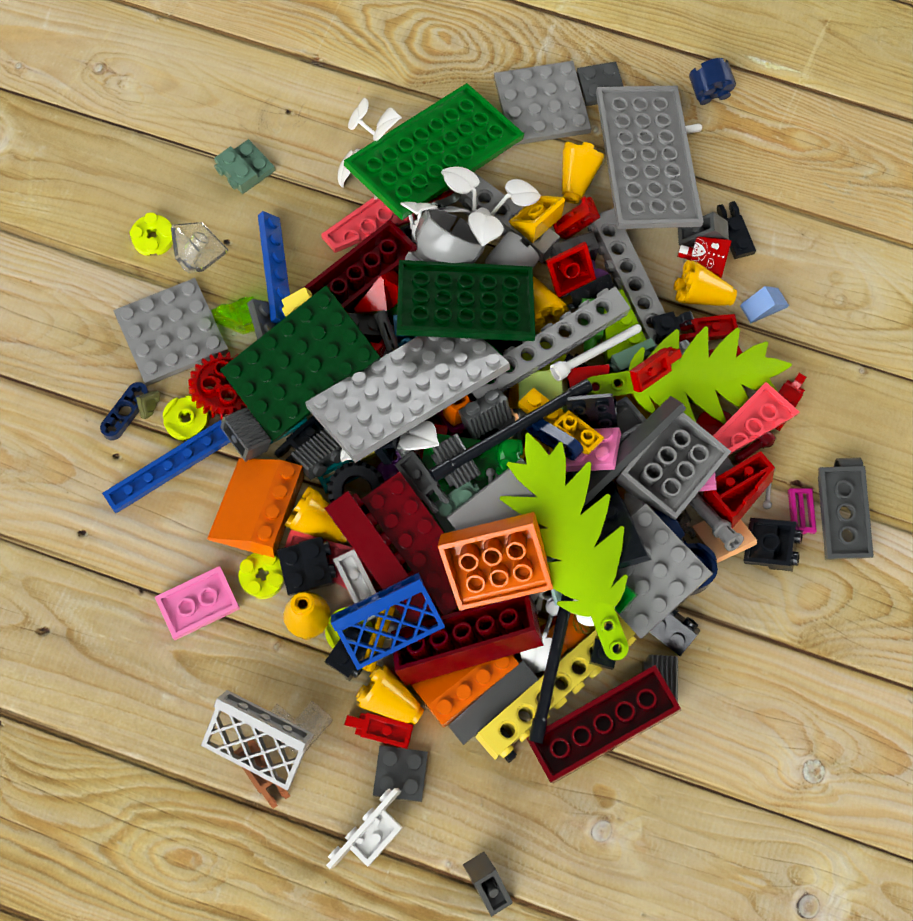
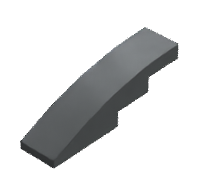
(493, 702)

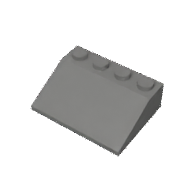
(674, 466)
(486, 505)

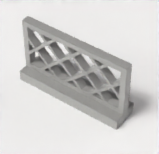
(259, 720)

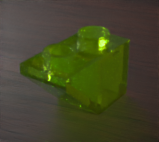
(235, 316)

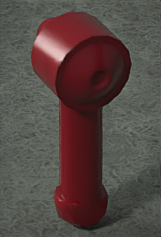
(764, 441)

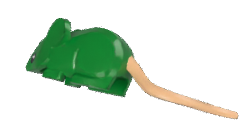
(508, 451)

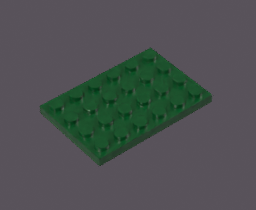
(465, 300)
(298, 361)

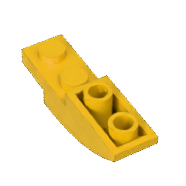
(566, 421)

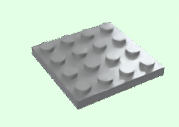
(543, 101)
(170, 331)
(663, 580)

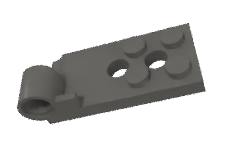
(845, 487)

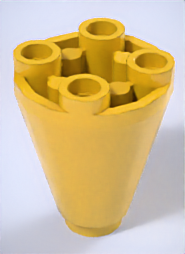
(579, 169)
(702, 287)
(547, 306)
(313, 518)
(310, 621)
(389, 697)

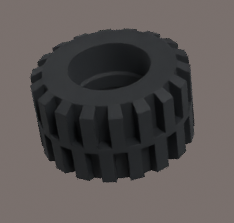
(349, 471)

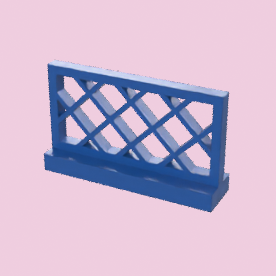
(373, 606)

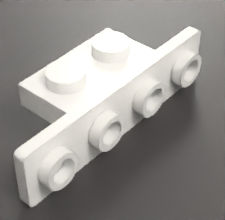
(372, 835)

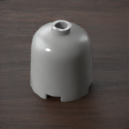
(512, 252)

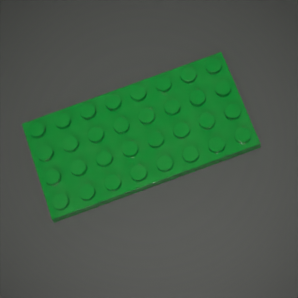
(449, 133)

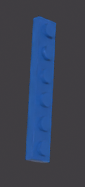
(274, 264)
(166, 467)

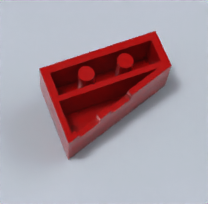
(740, 487)

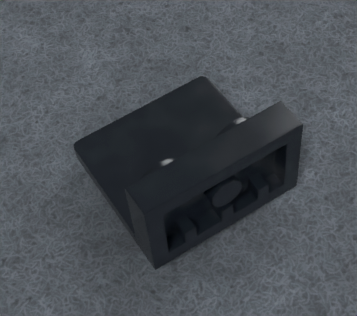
(594, 410)

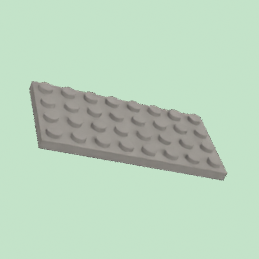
(648, 157)
(404, 390)

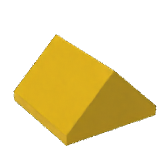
(539, 217)

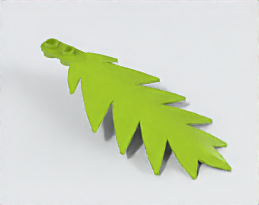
(700, 375)
(584, 569)

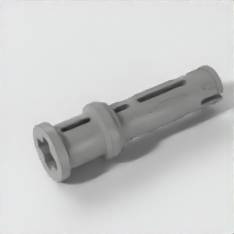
(720, 527)

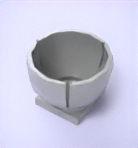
(438, 245)

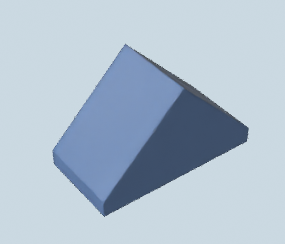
(764, 303)

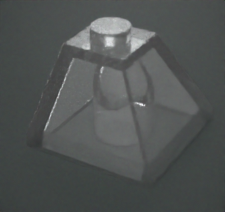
(196, 246)

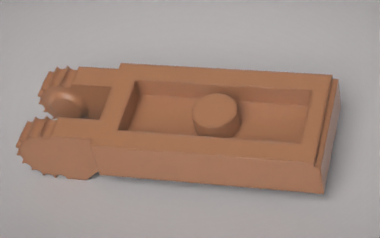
(260, 783)

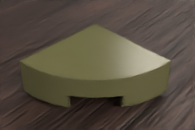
(147, 403)

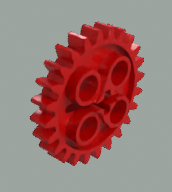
(213, 398)

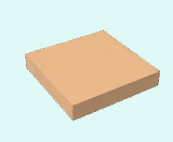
(706, 537)

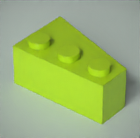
(618, 327)

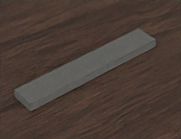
(635, 444)

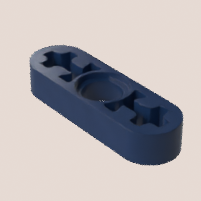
(126, 420)
(552, 435)

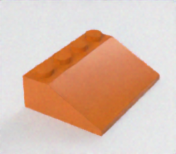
(257, 505)
(495, 561)
(454, 692)

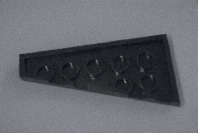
(618, 515)

